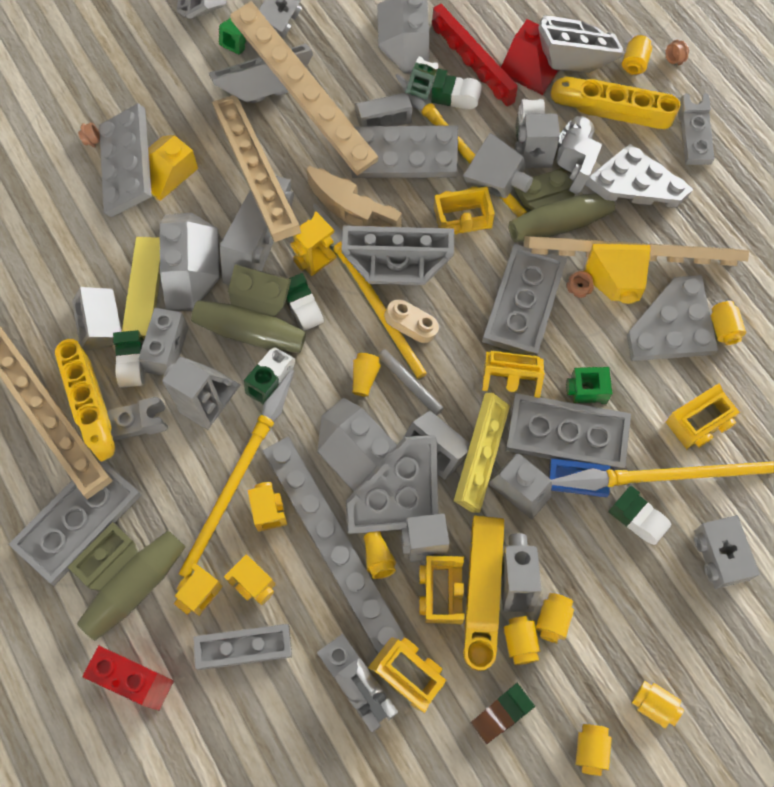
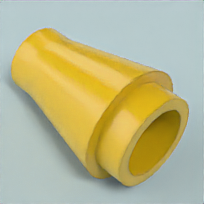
(364, 373)
(378, 556)

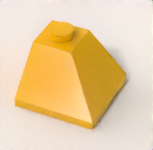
(169, 165)
(619, 270)

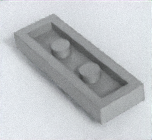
(242, 647)

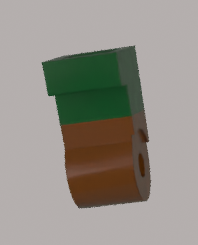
(503, 713)

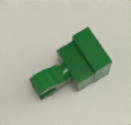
(231, 37)

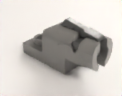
(578, 151)
(357, 682)

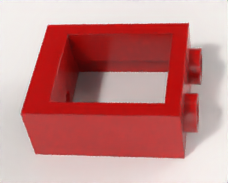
(128, 678)

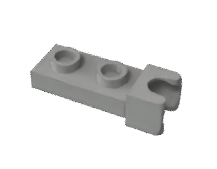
(696, 131)
(137, 419)

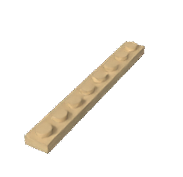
(304, 88)
(256, 169)
(674, 253)
(50, 420)

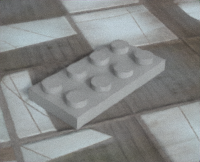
(411, 151)
(125, 160)
(524, 301)
(568, 431)
(72, 525)

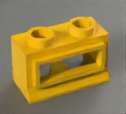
(464, 200)
(313, 245)
(514, 368)
(686, 433)
(455, 589)
(382, 666)

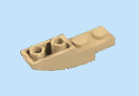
(342, 199)

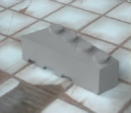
(248, 237)

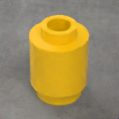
(637, 55)
(727, 323)
(555, 618)
(522, 640)
(658, 704)
(593, 749)

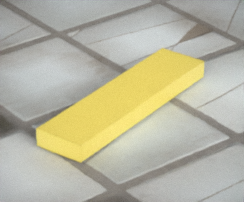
(142, 285)
(482, 453)

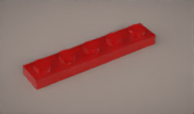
(474, 55)

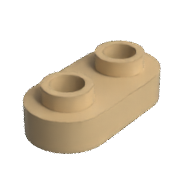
(411, 321)

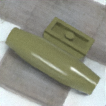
(556, 208)
(251, 315)
(121, 575)

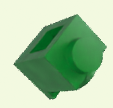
(595, 378)

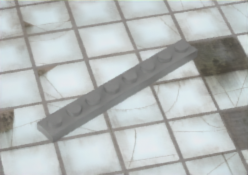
(333, 544)

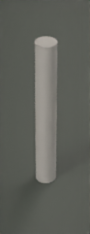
(410, 382)

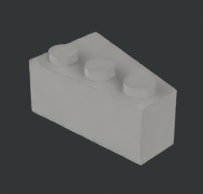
(198, 390)

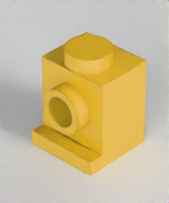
(266, 507)
(251, 580)
(196, 591)

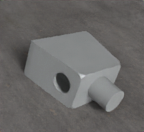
(497, 168)
(523, 485)
(520, 575)

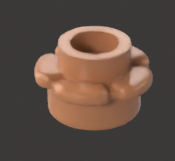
(677, 52)
(89, 134)
(580, 278)

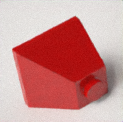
(527, 61)

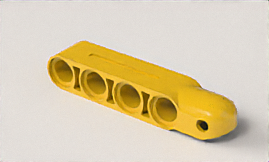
(617, 102)
(85, 398)
(483, 592)

